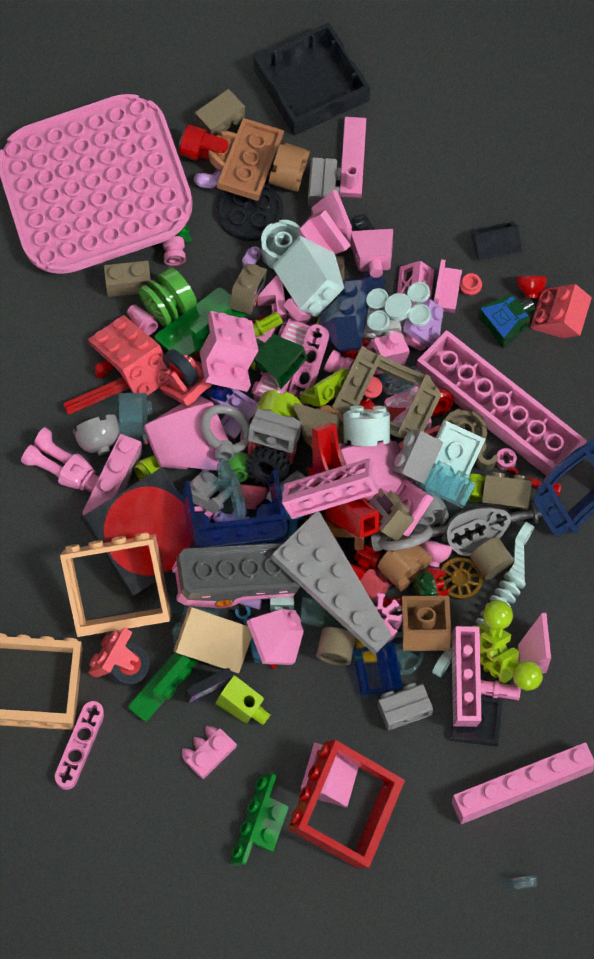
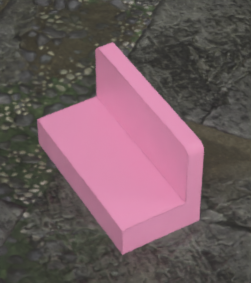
(324, 232)
(447, 287)

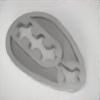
(468, 519)

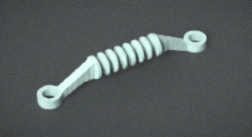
(514, 580)

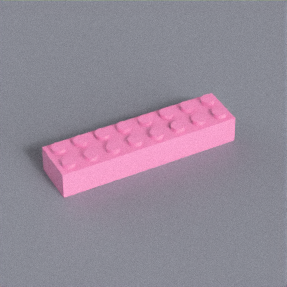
(502, 404)

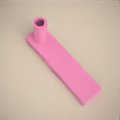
(353, 157)

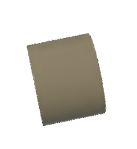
(492, 558)
(336, 646)

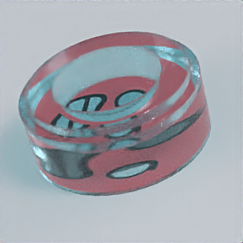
(525, 882)

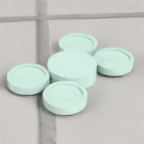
(398, 307)

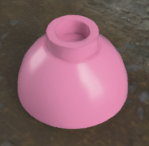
(438, 551)

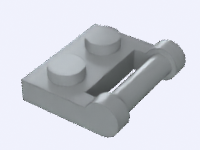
(204, 487)

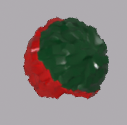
(428, 585)

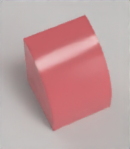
(374, 583)

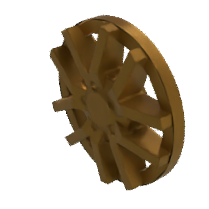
(461, 578)

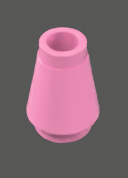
(142, 319)

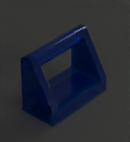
(388, 669)

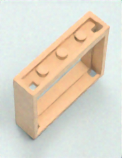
(120, 621)
(46, 719)

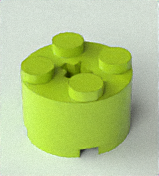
(278, 403)

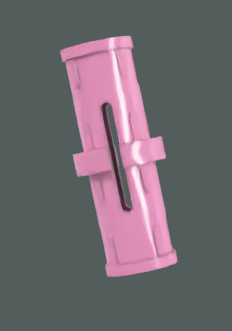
(500, 690)

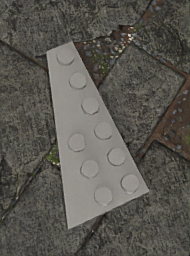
(324, 572)

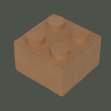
(426, 623)

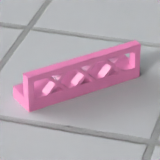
(421, 273)
(329, 492)

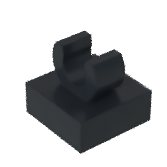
(361, 223)

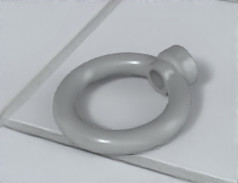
(224, 448)
(382, 541)

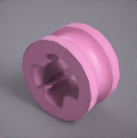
(511, 456)

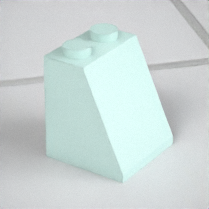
(309, 275)

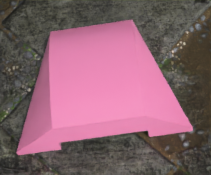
(179, 438)
(383, 463)

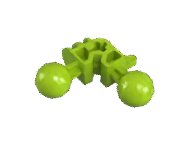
(497, 657)

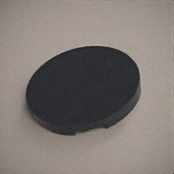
(247, 217)

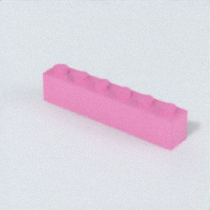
(523, 783)

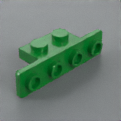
(162, 685)
(262, 821)

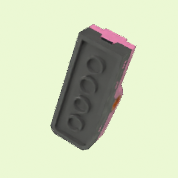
(230, 574)

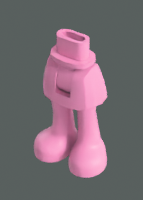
(74, 474)

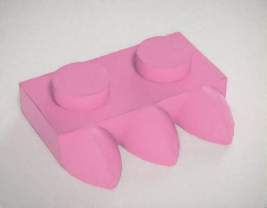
(208, 752)

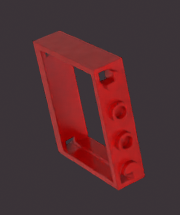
(378, 818)

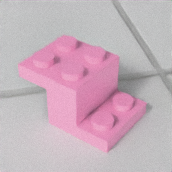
(228, 351)

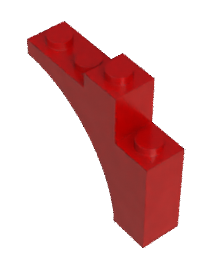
(354, 516)

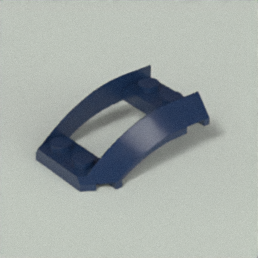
(549, 503)

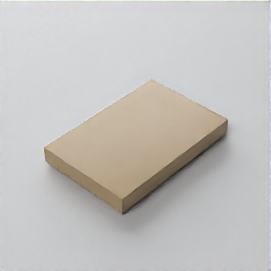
(213, 639)

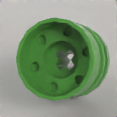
(167, 296)

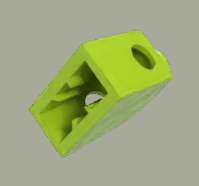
(233, 700)

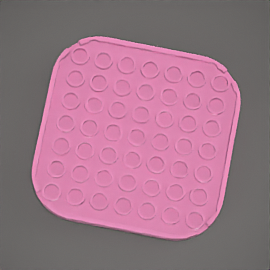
(94, 184)

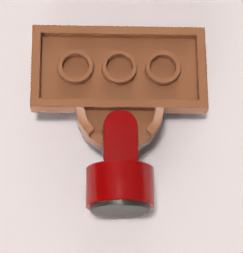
(241, 157)

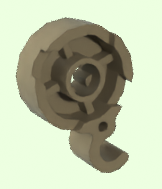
(476, 424)

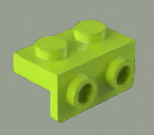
(325, 389)

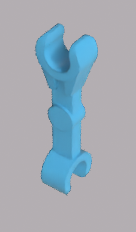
(244, 619)

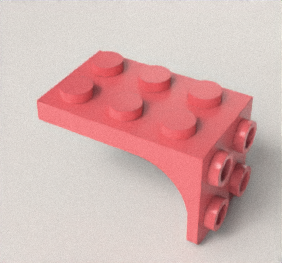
(132, 354)

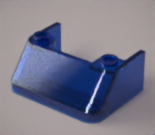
(266, 527)

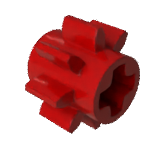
(368, 557)

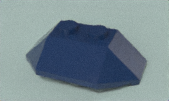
(347, 314)

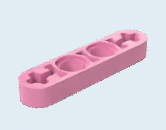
(311, 368)
(82, 746)

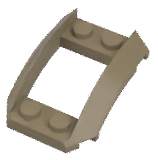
(360, 376)

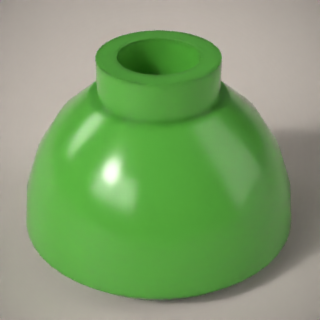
(238, 465)

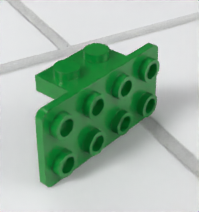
(191, 329)

